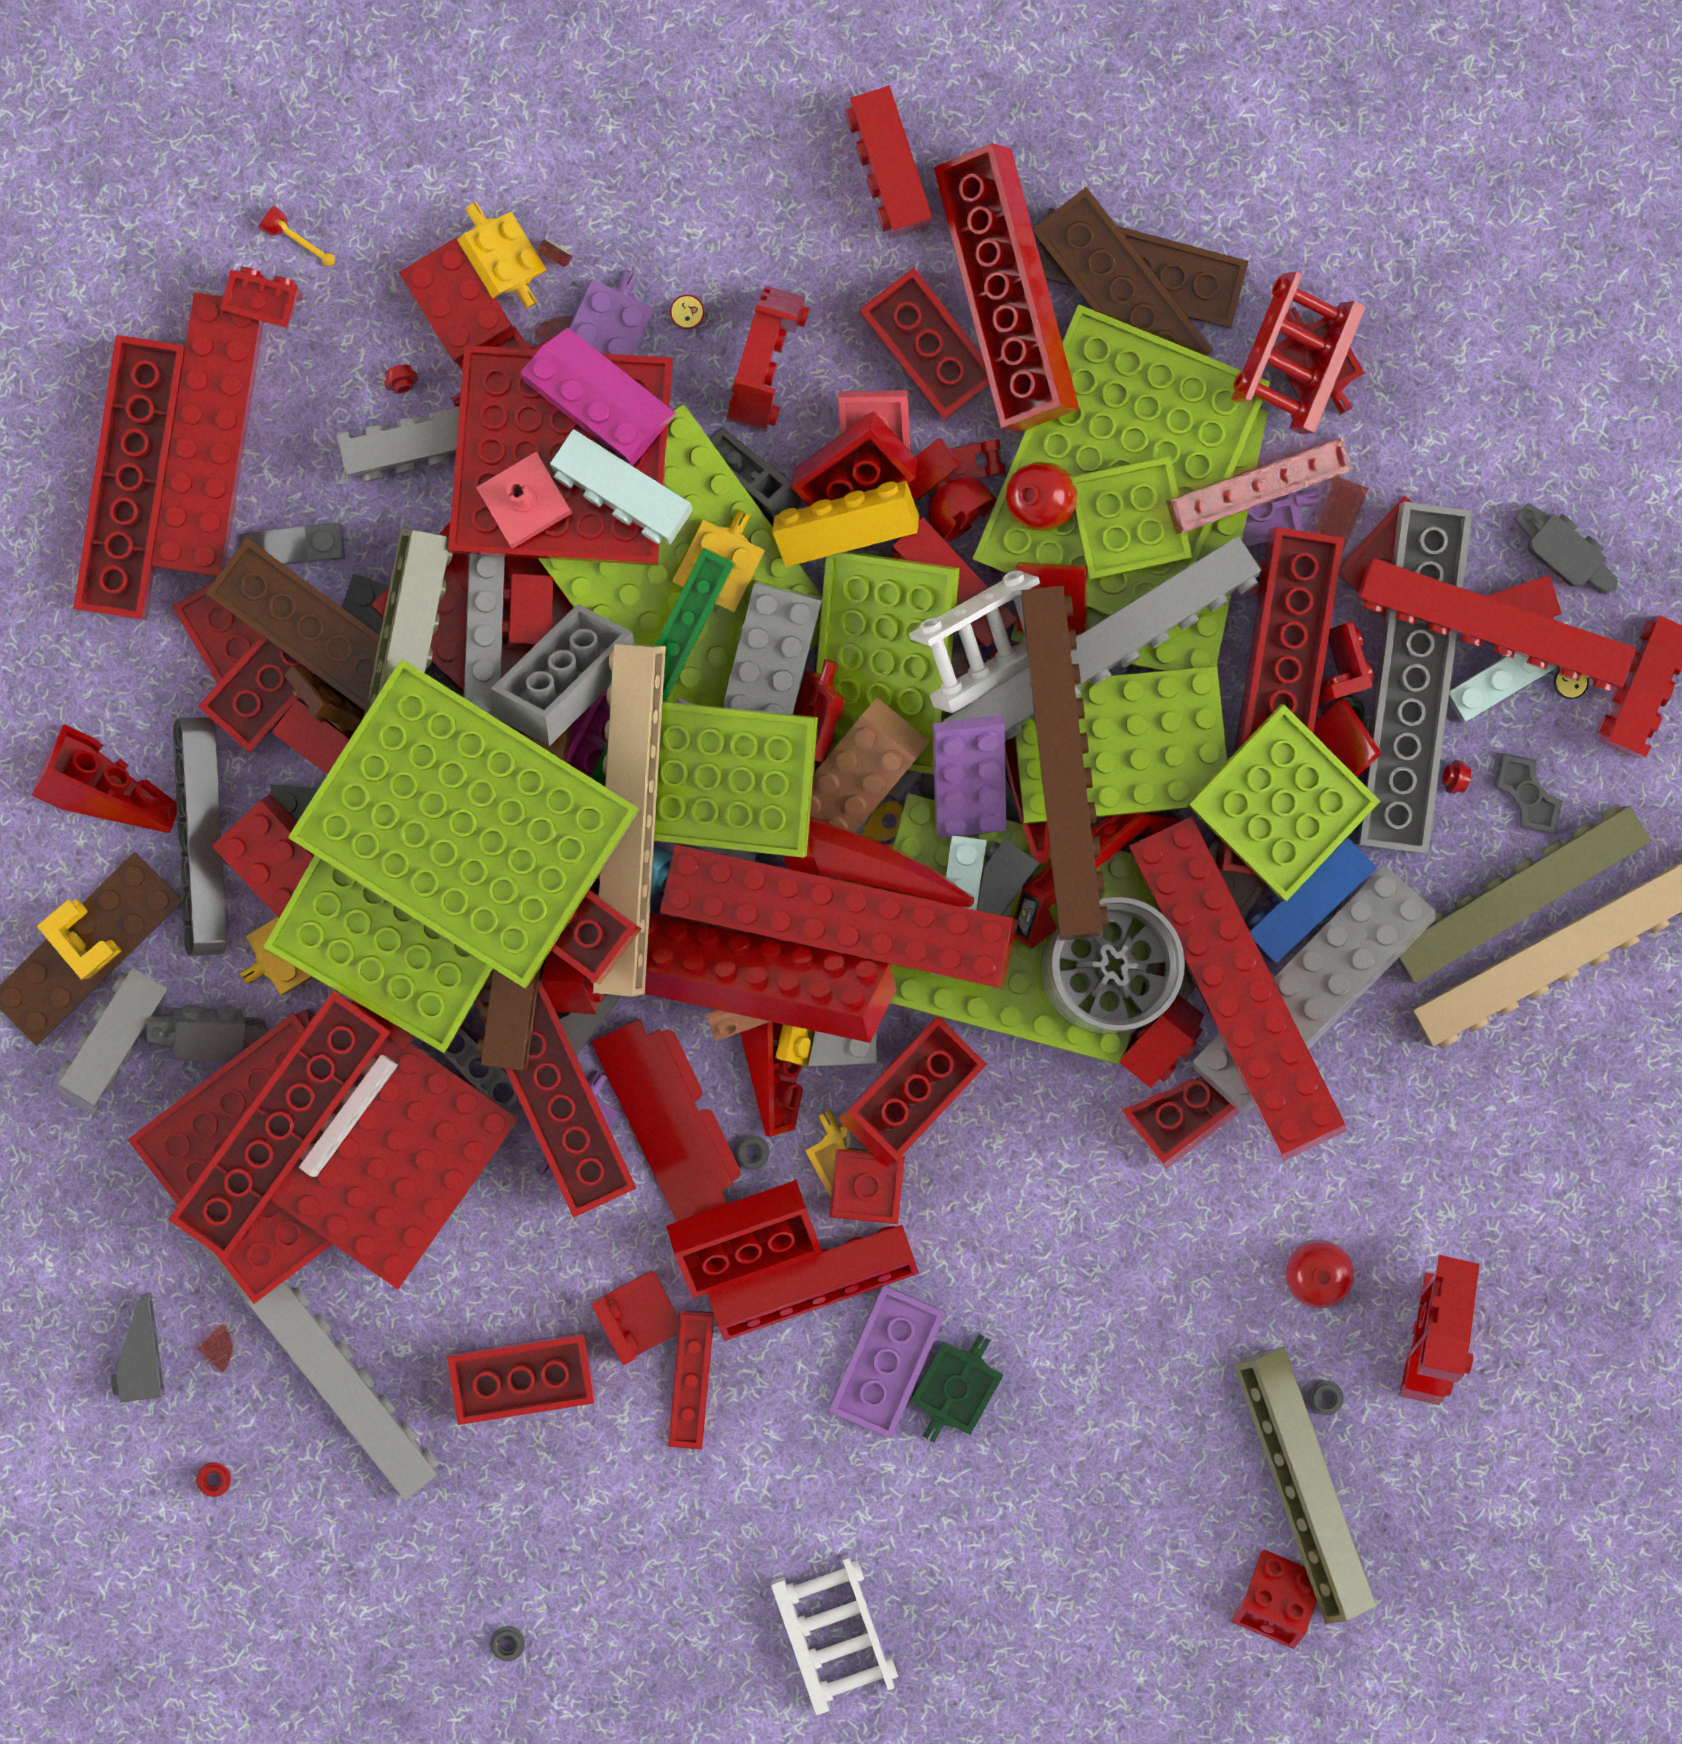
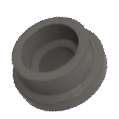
(740, 1152)
(1337, 1397)
(499, 1651)

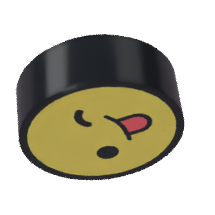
(1570, 688)

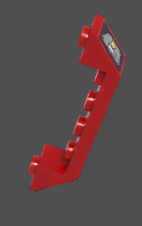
(1038, 894)

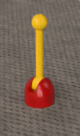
(276, 223)

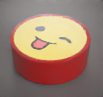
(687, 312)

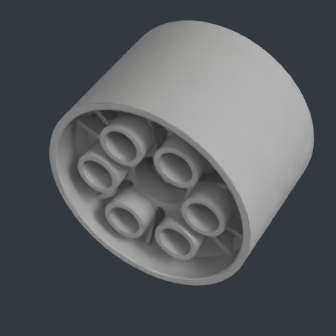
(1160, 992)

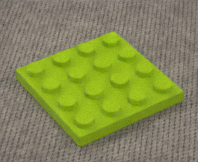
(1283, 802)

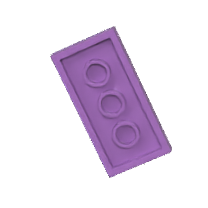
(969, 776)
(887, 1361)

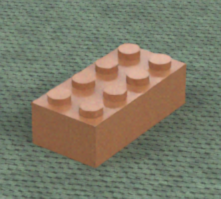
(864, 766)

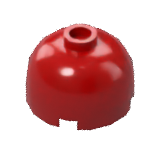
(1041, 496)
(958, 505)
(1319, 1274)

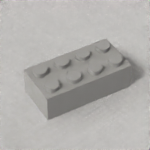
(559, 675)

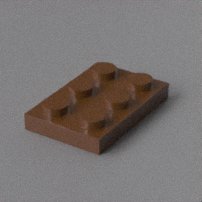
(324, 700)

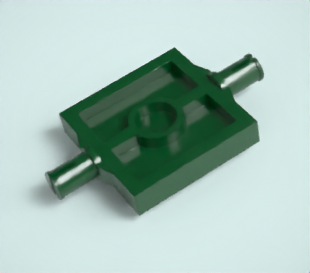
(956, 1388)

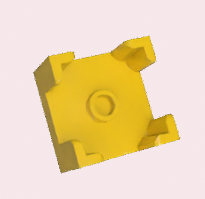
(71, 946)

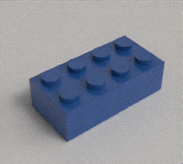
(1291, 920)

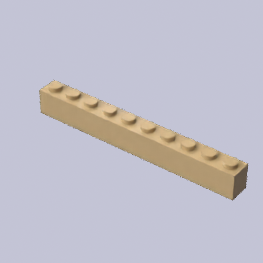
(633, 775)
(1551, 959)

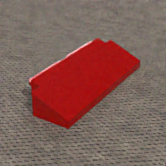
(659, 1102)

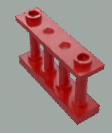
(1330, 351)

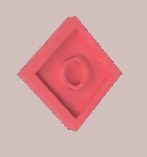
(889, 405)
(524, 500)

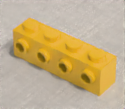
(845, 523)

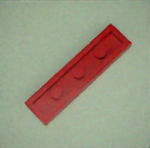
(691, 1379)

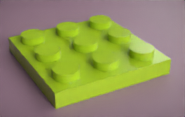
(1127, 518)

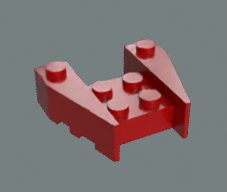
(774, 315)
(1441, 1332)

